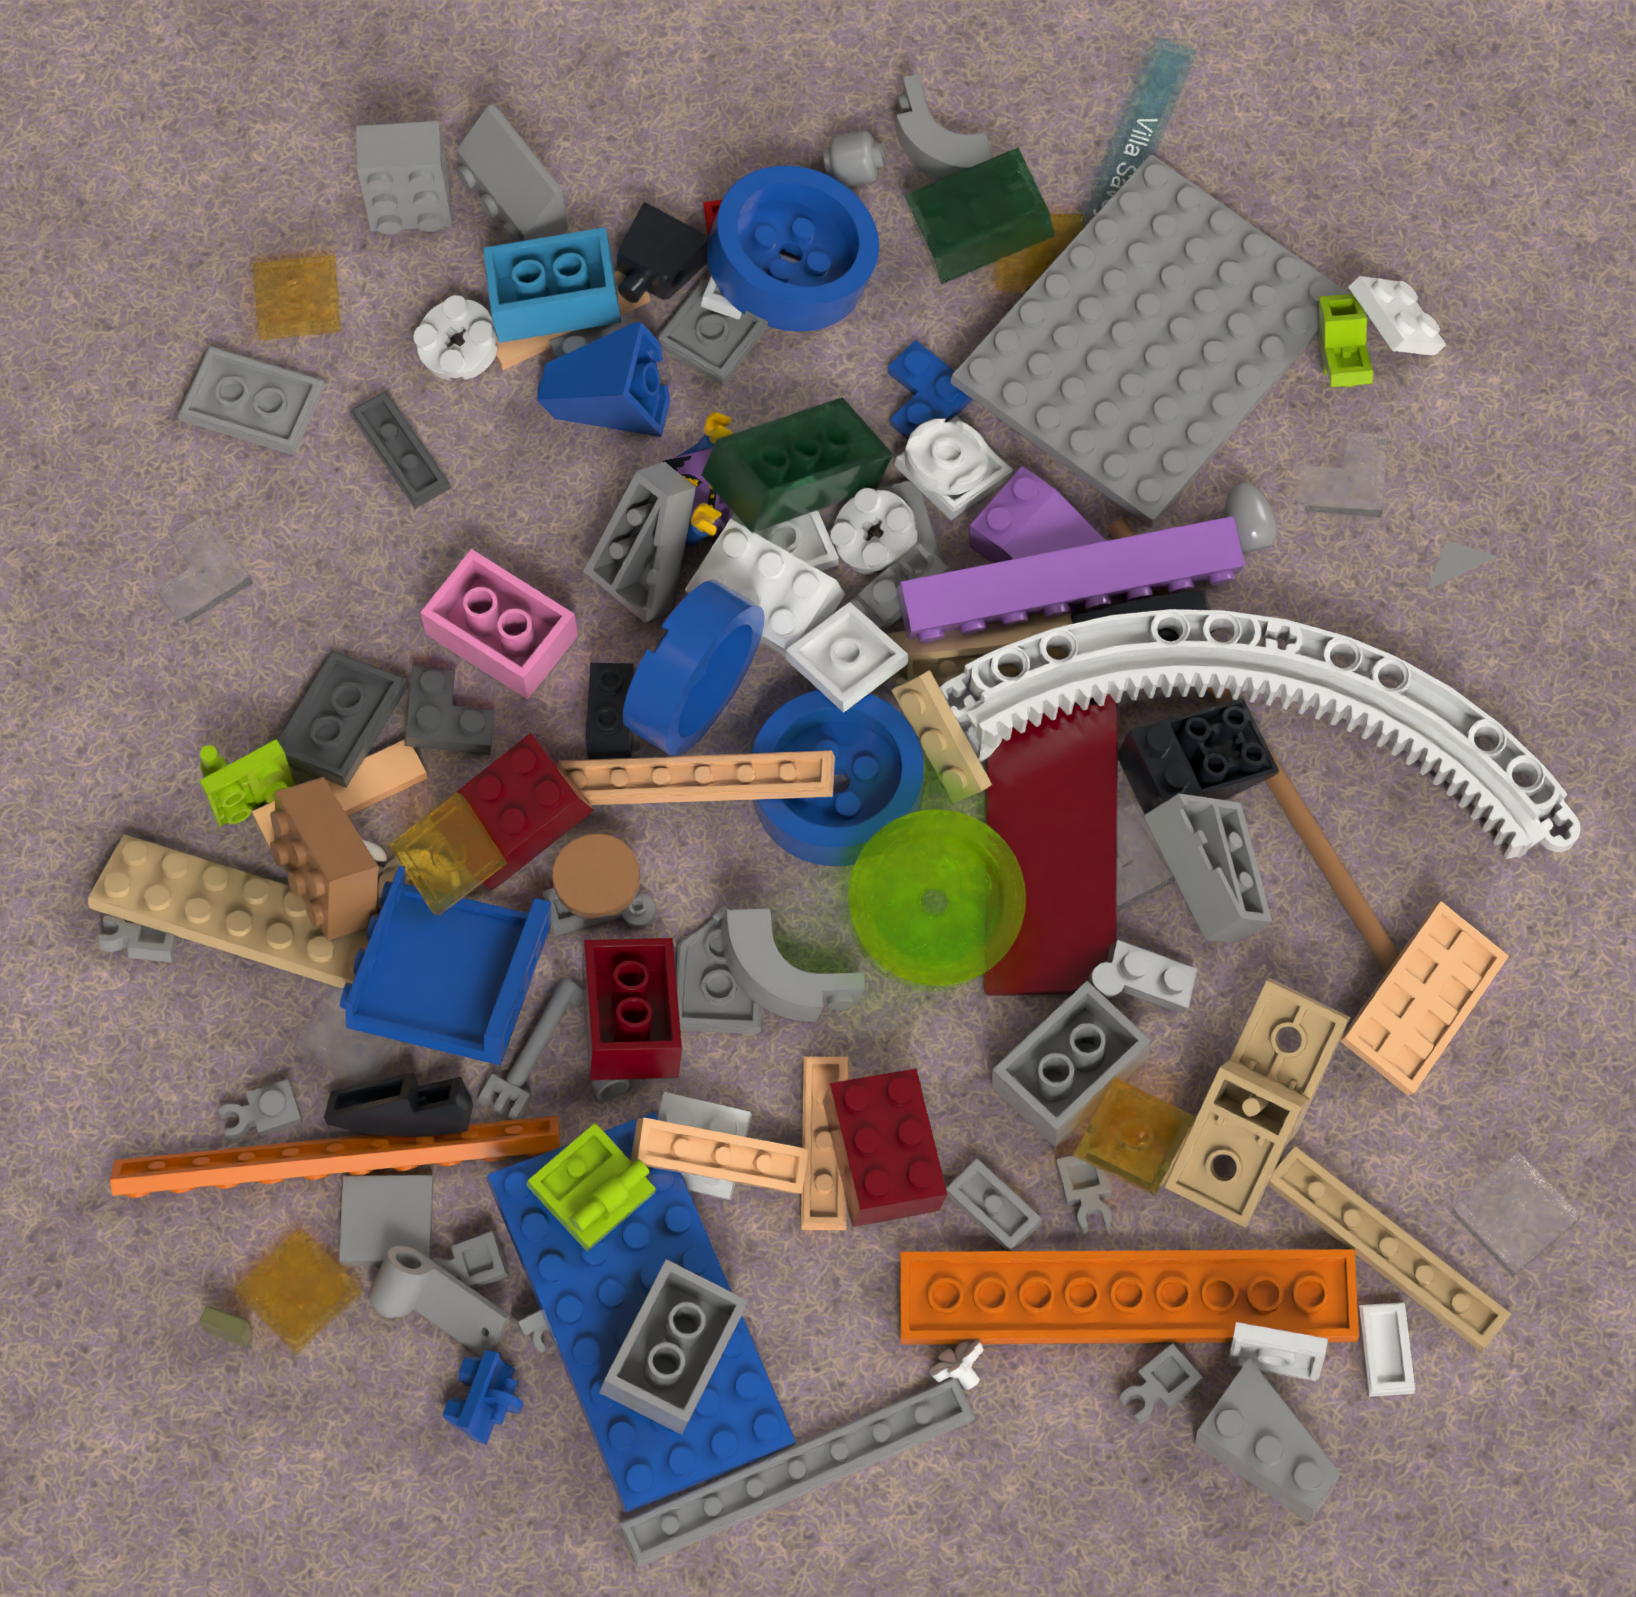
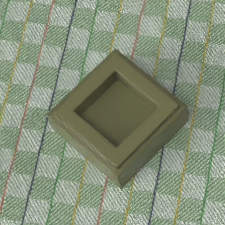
(226, 1326)

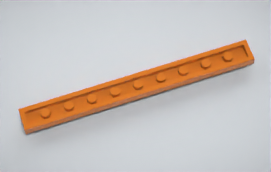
(333, 1155)

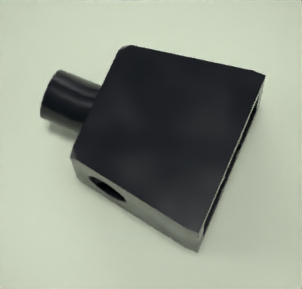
(659, 255)

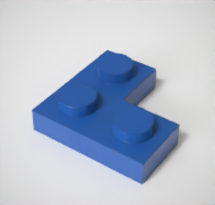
(930, 383)

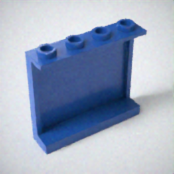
(445, 977)

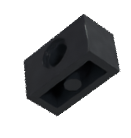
(606, 698)

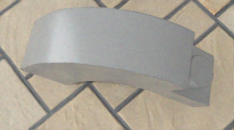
(774, 981)

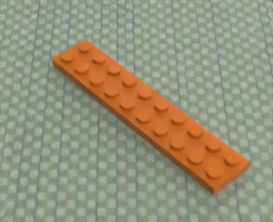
(1125, 1295)

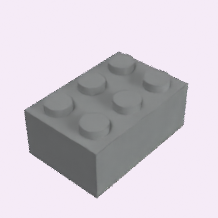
(404, 176)
(1070, 1063)
(673, 1346)

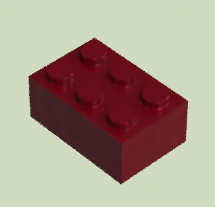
(524, 804)
(631, 1009)
(884, 1147)

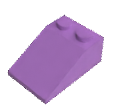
(1028, 521)

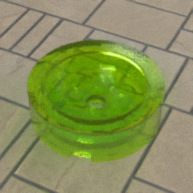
(944, 855)

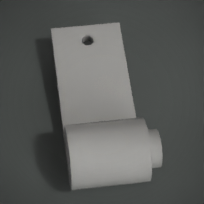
(416, 1283)

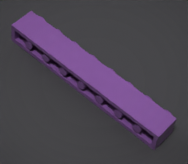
(1070, 578)

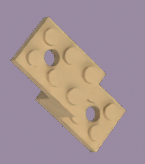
(1257, 1102)

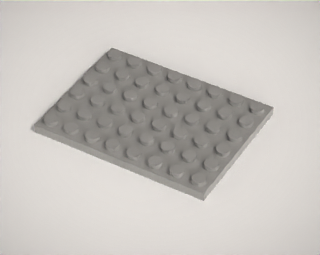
(1148, 340)

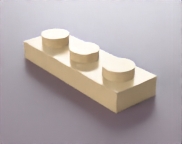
(941, 737)

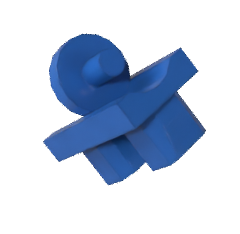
(488, 1397)

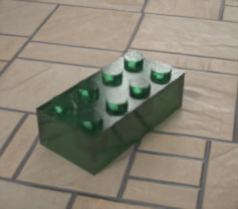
(796, 464)

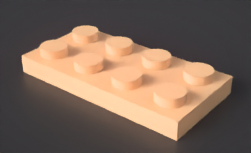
(1424, 998)

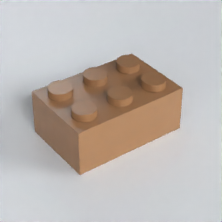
(324, 858)

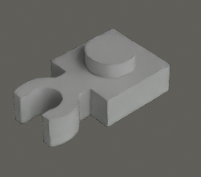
(139, 940)
(269, 1110)
(1084, 1186)
(477, 1261)
(1164, 1380)

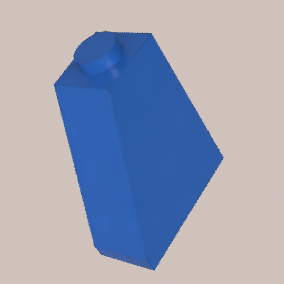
(609, 383)

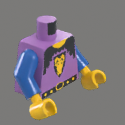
(709, 510)

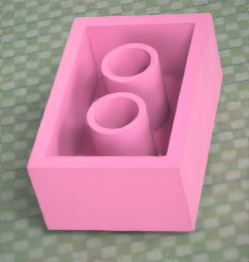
(499, 624)

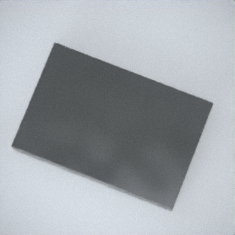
(340, 718)

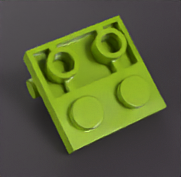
(243, 784)
(591, 1186)

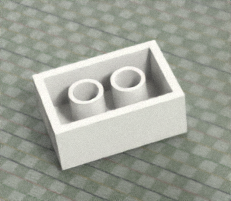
(787, 588)

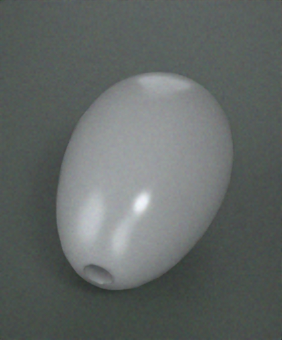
(1252, 516)

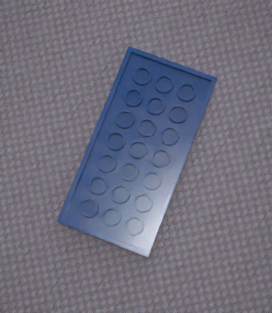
(591, 1308)

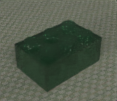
(980, 215)

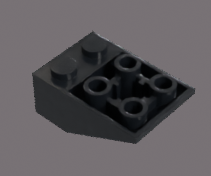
(1197, 755)

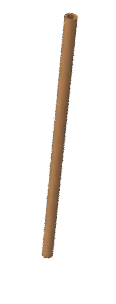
(1310, 833)

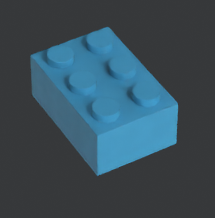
(552, 285)

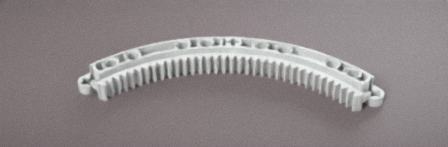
(1417, 716)

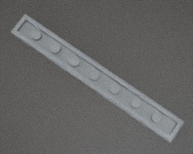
(796, 1472)

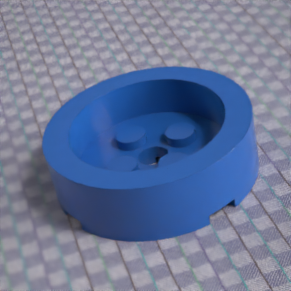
(806, 217)
(693, 667)
(870, 748)

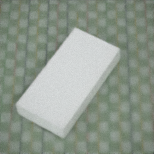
(1386, 1349)

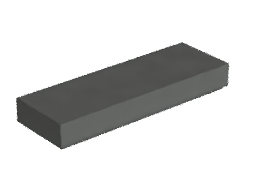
(400, 449)

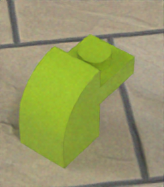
(1344, 341)

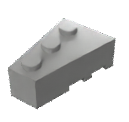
(645, 542)
(1212, 864)
(1267, 1444)

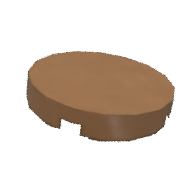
(596, 876)

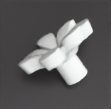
(959, 1364)

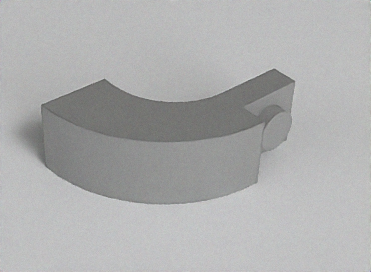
(928, 143)

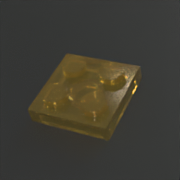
(298, 1291)

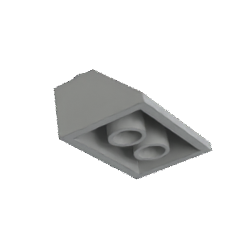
(510, 180)

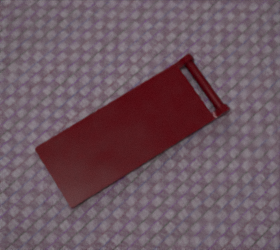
(1058, 815)

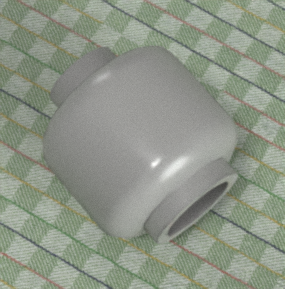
(854, 158)

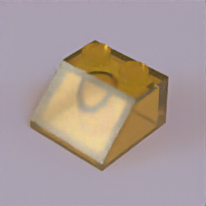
(1135, 1137)

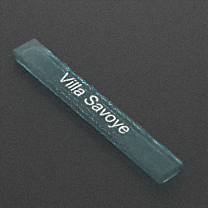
(1145, 119)

